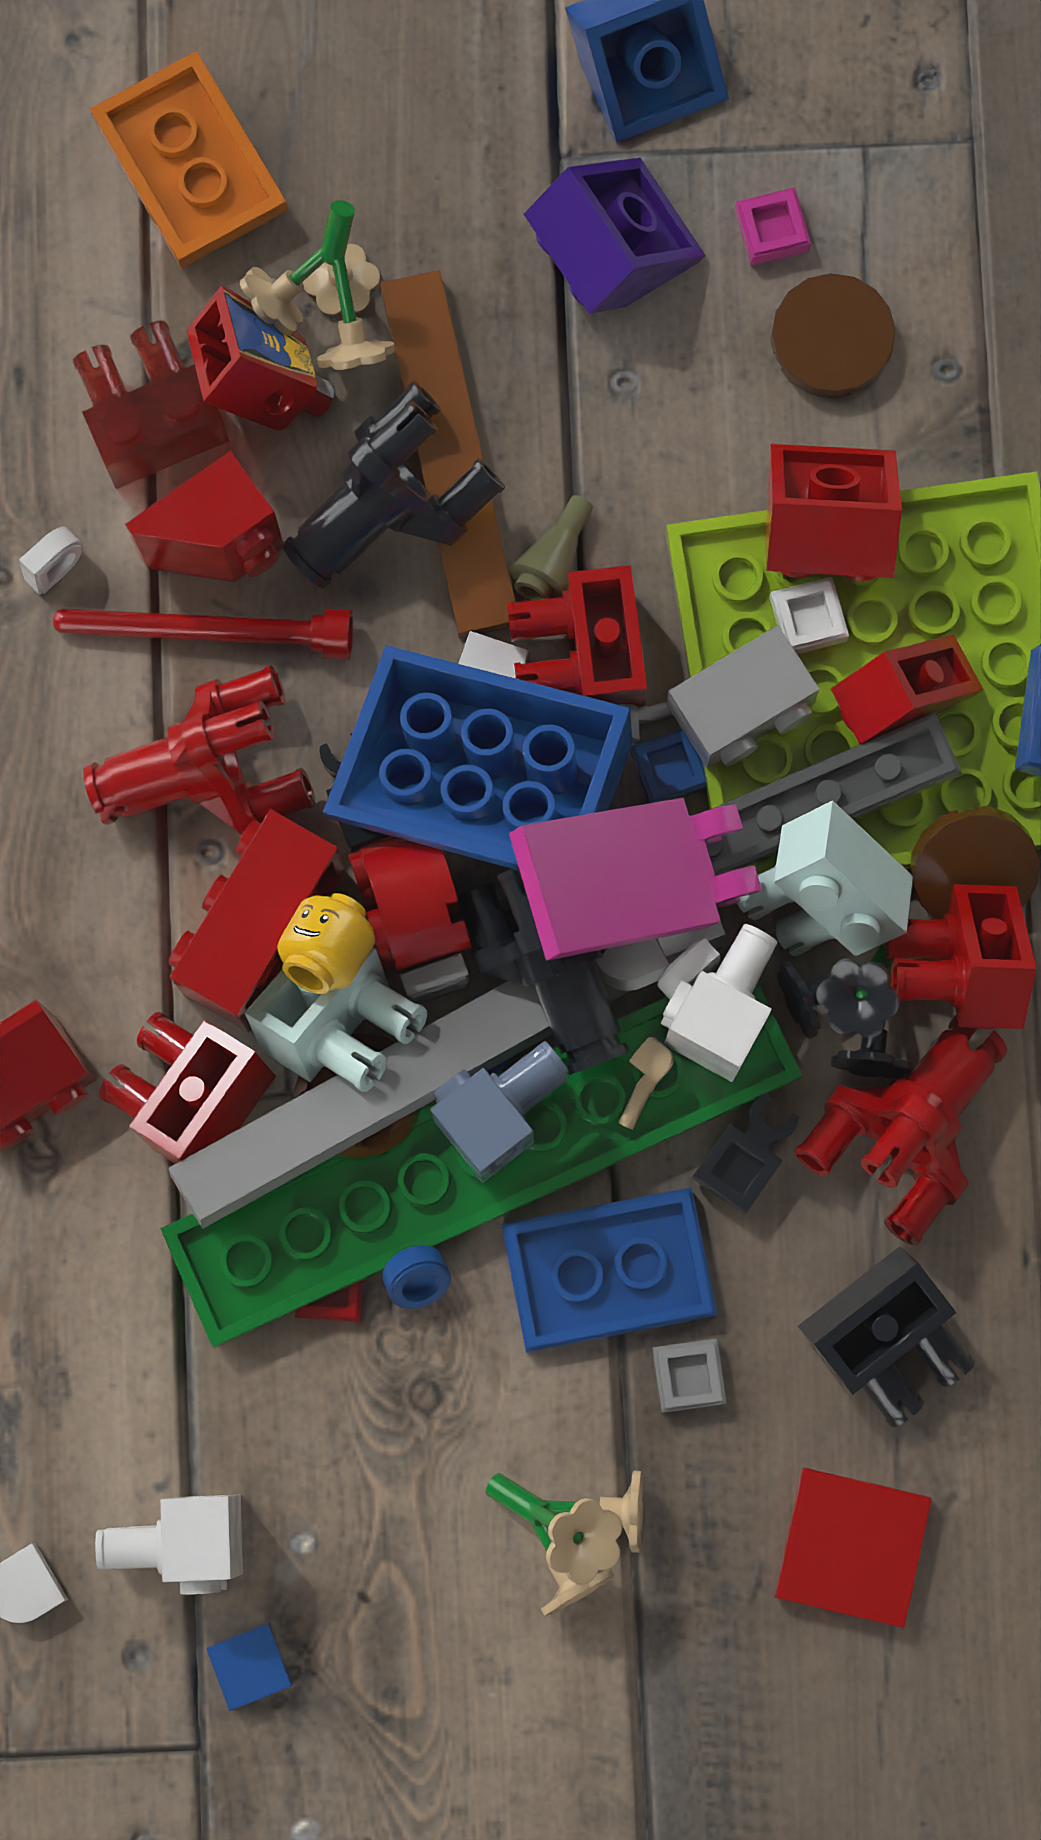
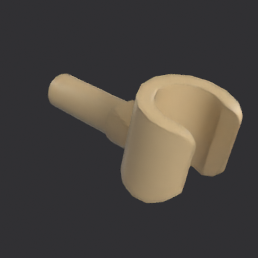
(654, 1062)

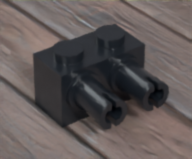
(878, 1323)

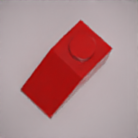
(905, 687)

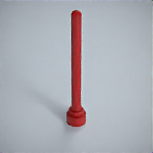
(324, 633)

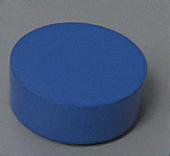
(416, 1277)

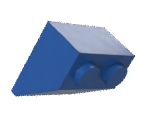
(647, 60)

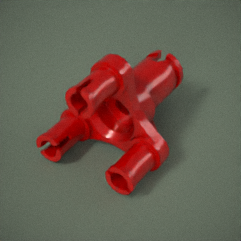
(202, 760)
(912, 1125)

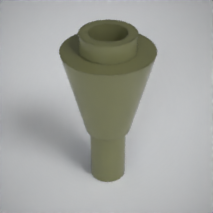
(546, 564)

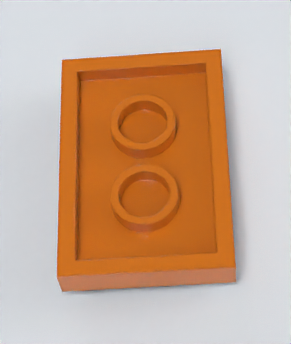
(189, 159)

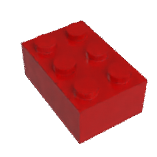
(237, 942)

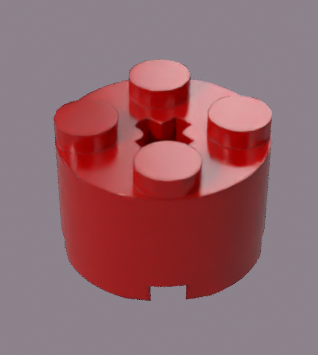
(409, 902)

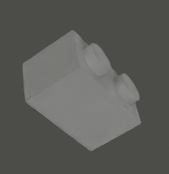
(744, 699)

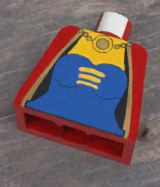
(253, 366)

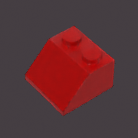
(832, 511)
(210, 526)
(36, 1071)

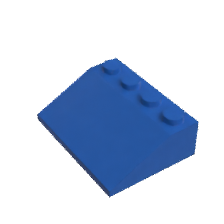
(473, 756)

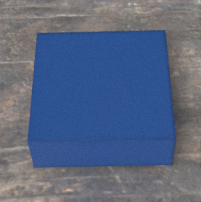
(668, 767)
(249, 1666)

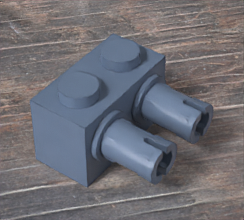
(487, 1112)

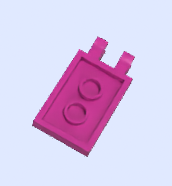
(627, 875)

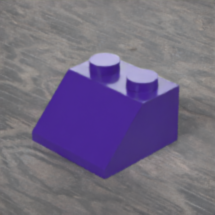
(612, 233)

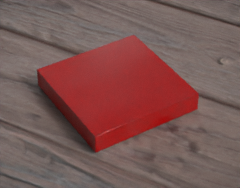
(852, 1547)

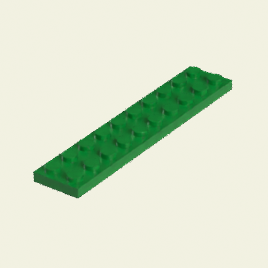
(358, 1213)

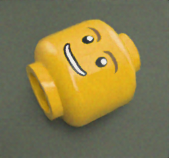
(326, 943)

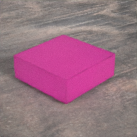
(772, 226)

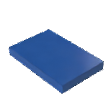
(609, 1269)

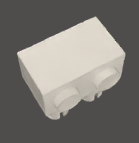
(719, 1014)
(191, 1544)

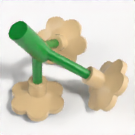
(339, 282)
(576, 1534)

